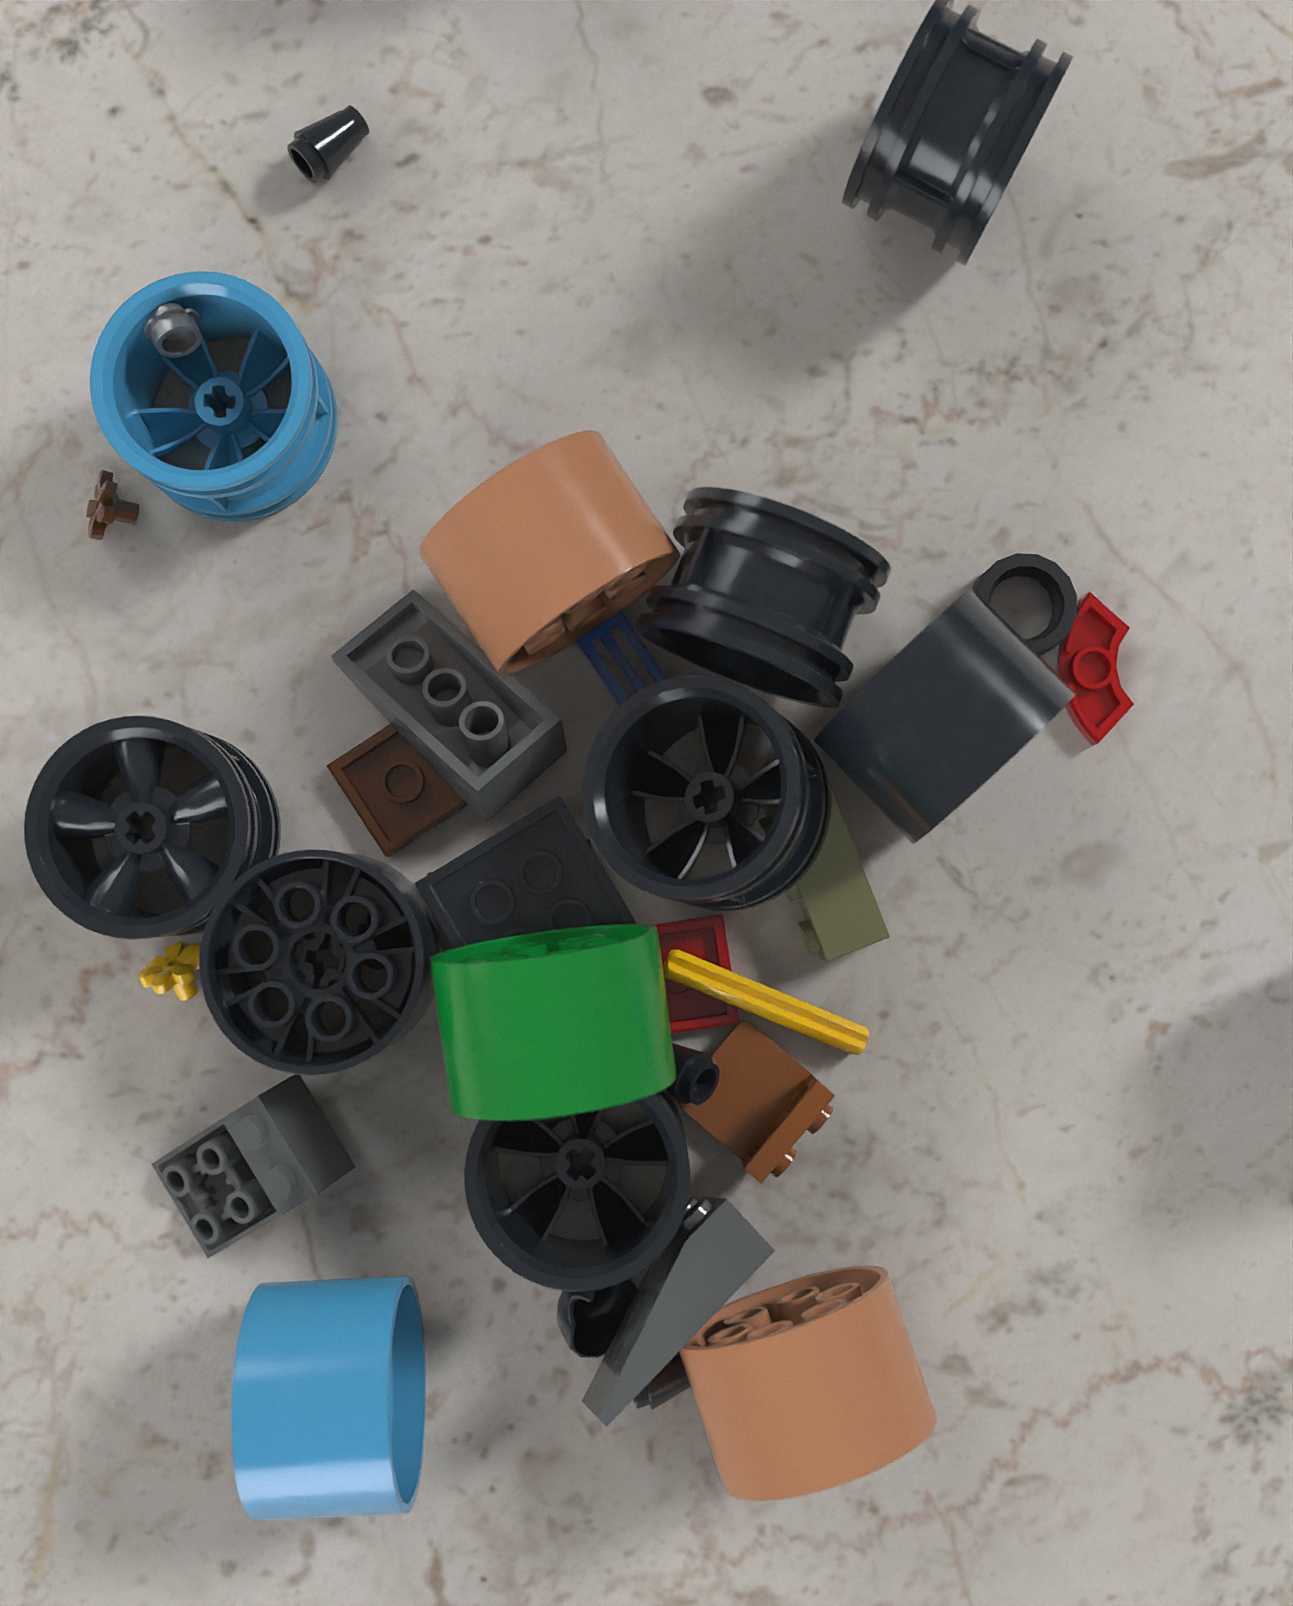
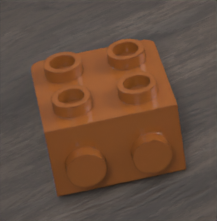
(761, 1102)

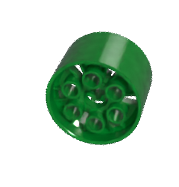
(553, 1022)

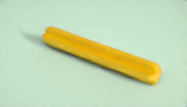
(765, 1002)

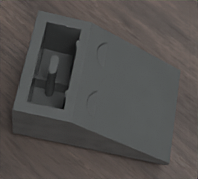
(253, 1165)

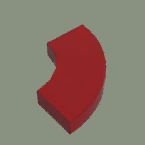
(1089, 667)

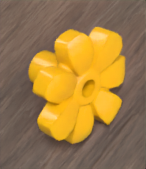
(173, 971)

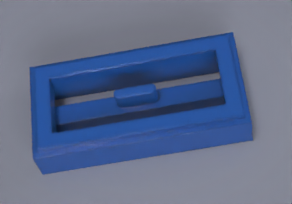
(602, 632)

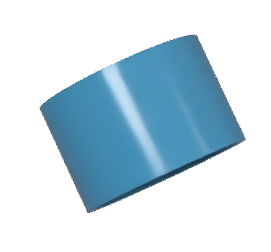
(329, 1399)

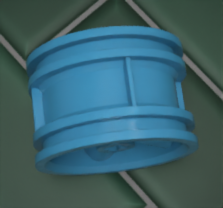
(230, 488)

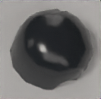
(592, 1317)

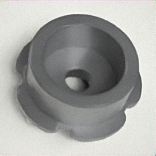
(174, 330)

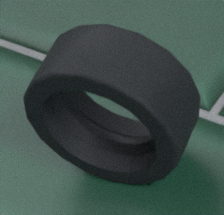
(1052, 578)

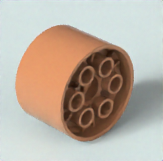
(547, 551)
(808, 1384)

